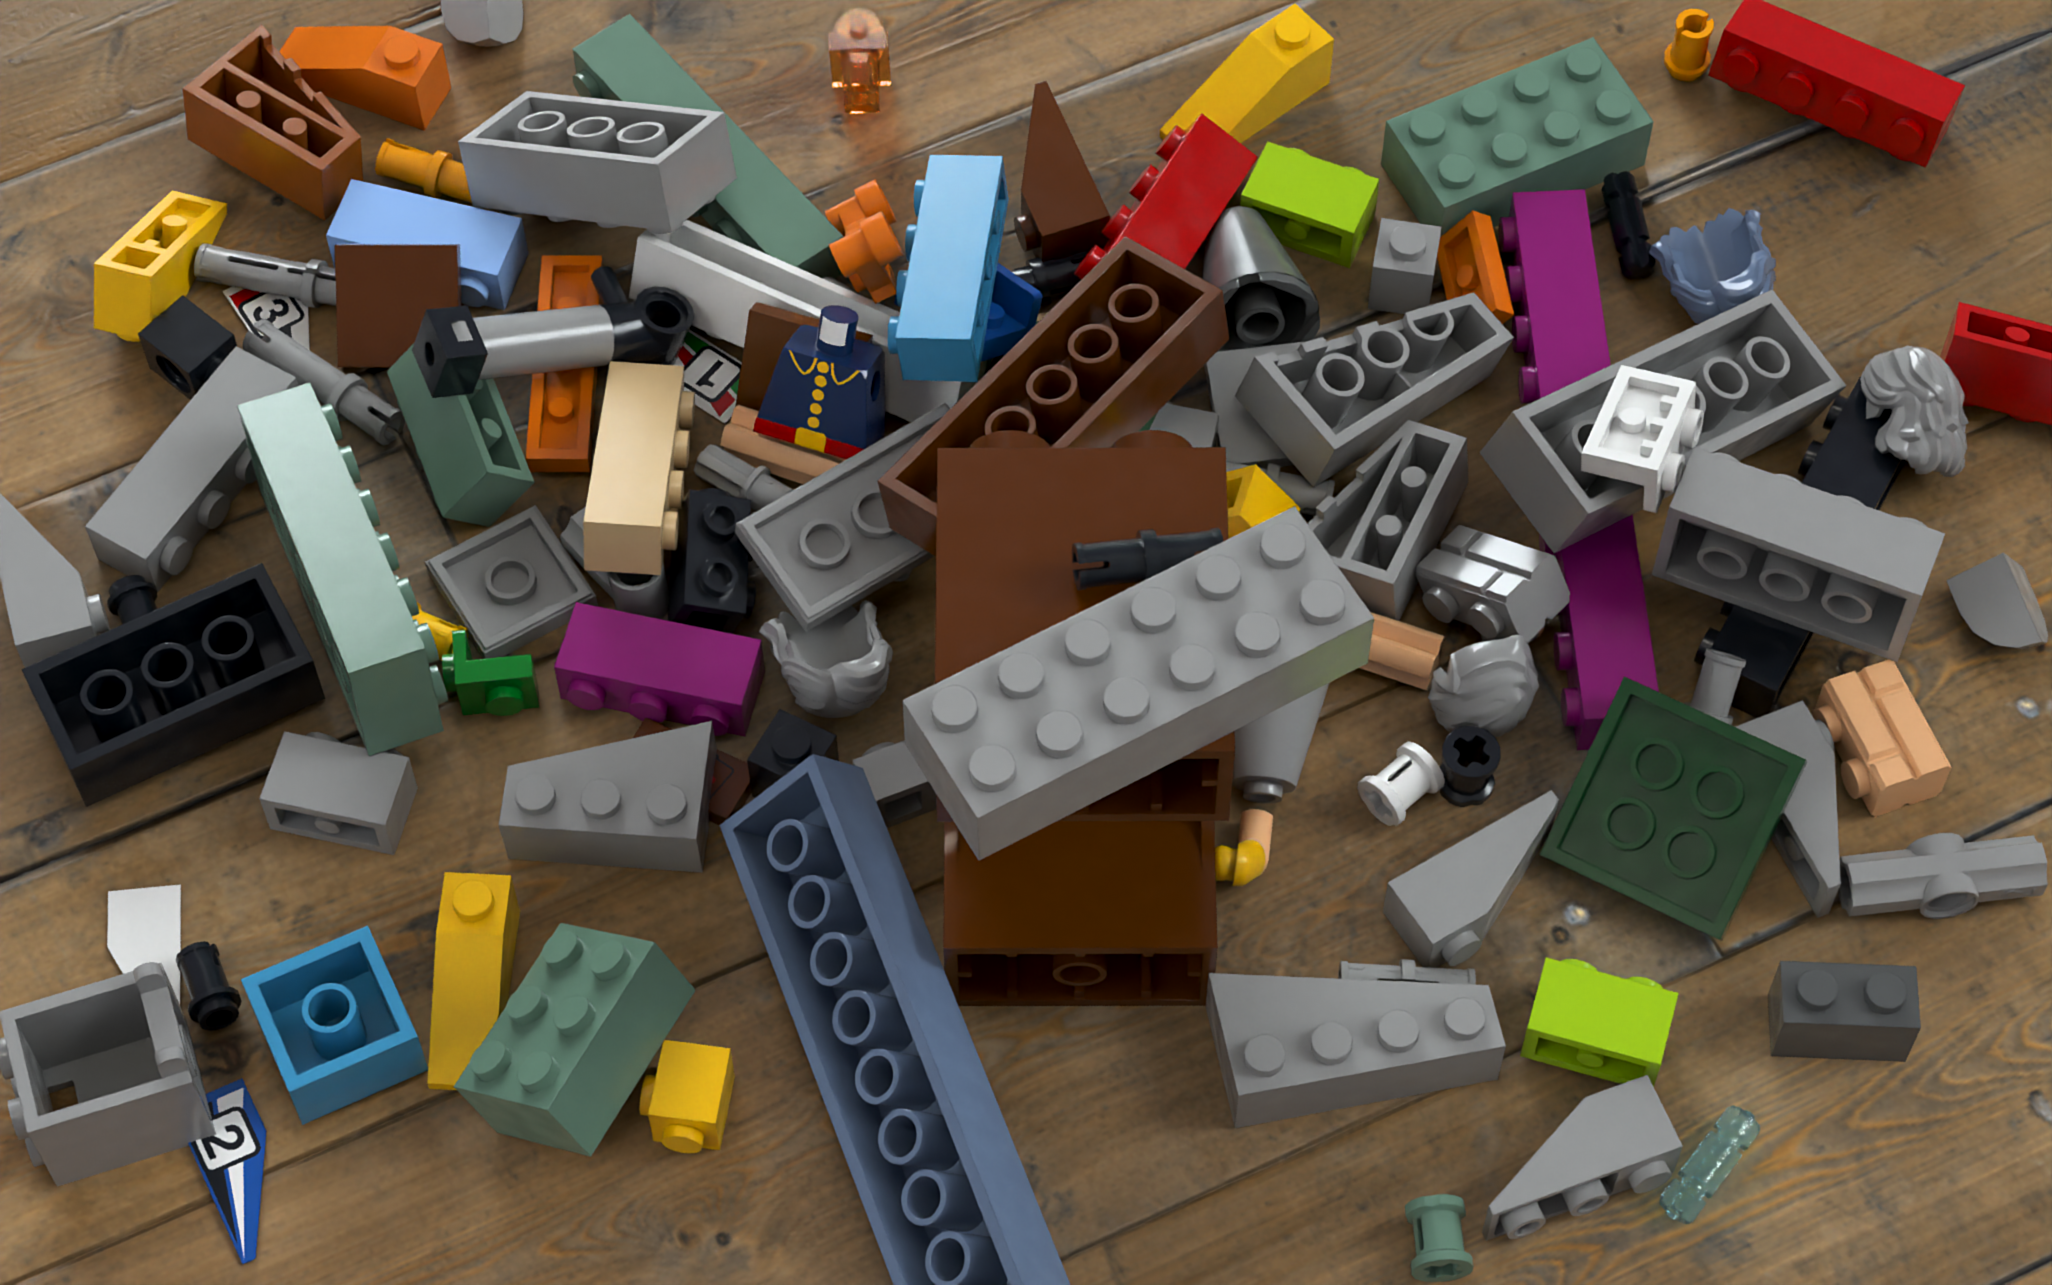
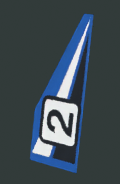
(234, 1163)

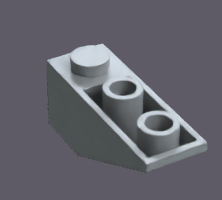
(1600, 1149)

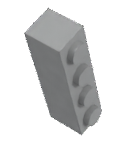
(185, 476)

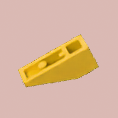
(1262, 77)
(153, 263)
(470, 969)

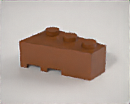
(273, 126)

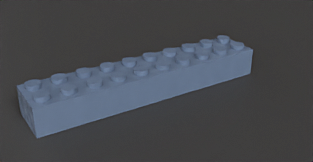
(886, 1035)

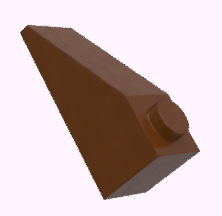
(1058, 196)

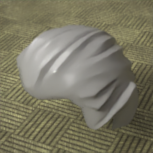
(1486, 686)

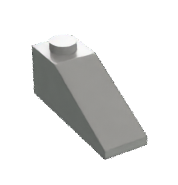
(43, 592)
(1810, 822)
(1457, 895)

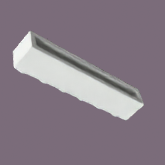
(728, 278)

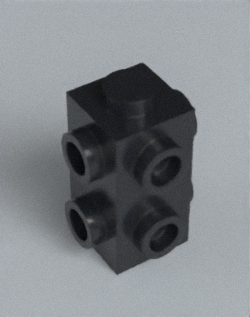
(710, 563)

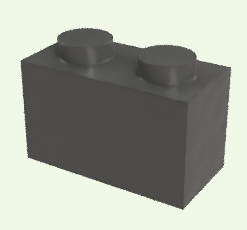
(1843, 1011)

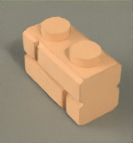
(1881, 738)

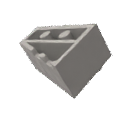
(1394, 513)
(615, 803)

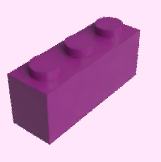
(659, 669)

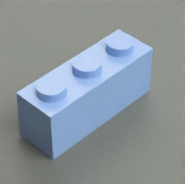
(489, 241)

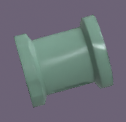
(1438, 1238)

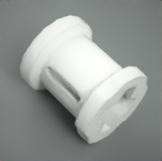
(1401, 784)

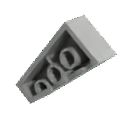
(1357, 390)

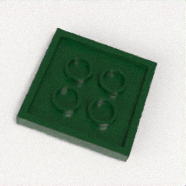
(1673, 808)

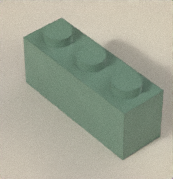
(463, 445)

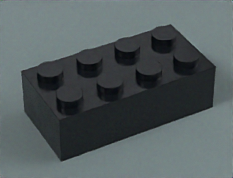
(174, 684)

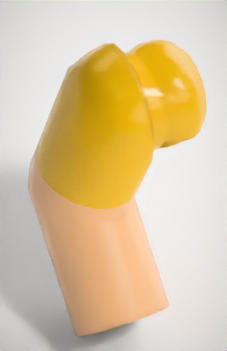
(1252, 849)

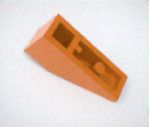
(373, 69)

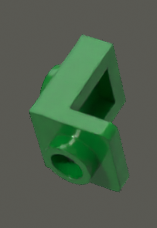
(489, 684)

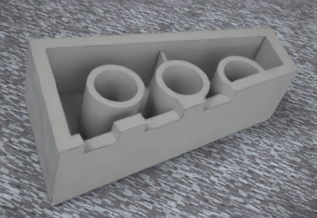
(1346, 1042)

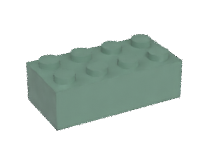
(1524, 131)

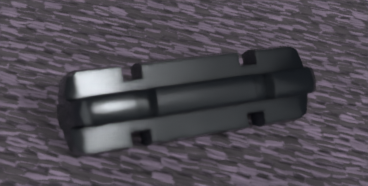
(1628, 225)

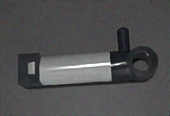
(461, 349)

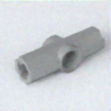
(1942, 875)

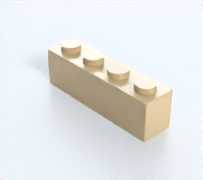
(635, 469)

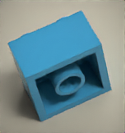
(335, 1024)

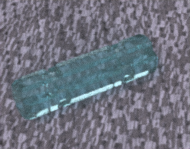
(1709, 1164)

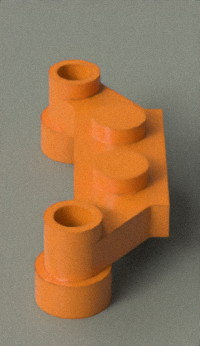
(867, 241)

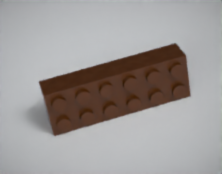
(1078, 376)

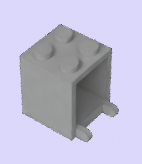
(130, 1068)

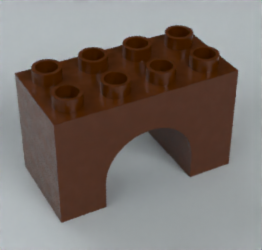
(1125, 889)

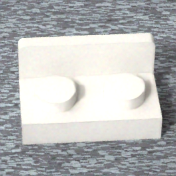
(1644, 432)

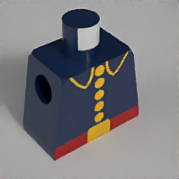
(827, 388)

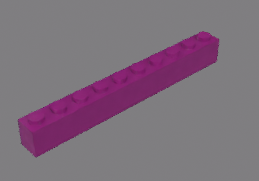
(1563, 342)

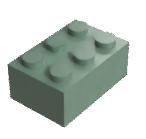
(575, 1038)

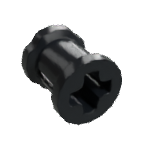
(1468, 765)

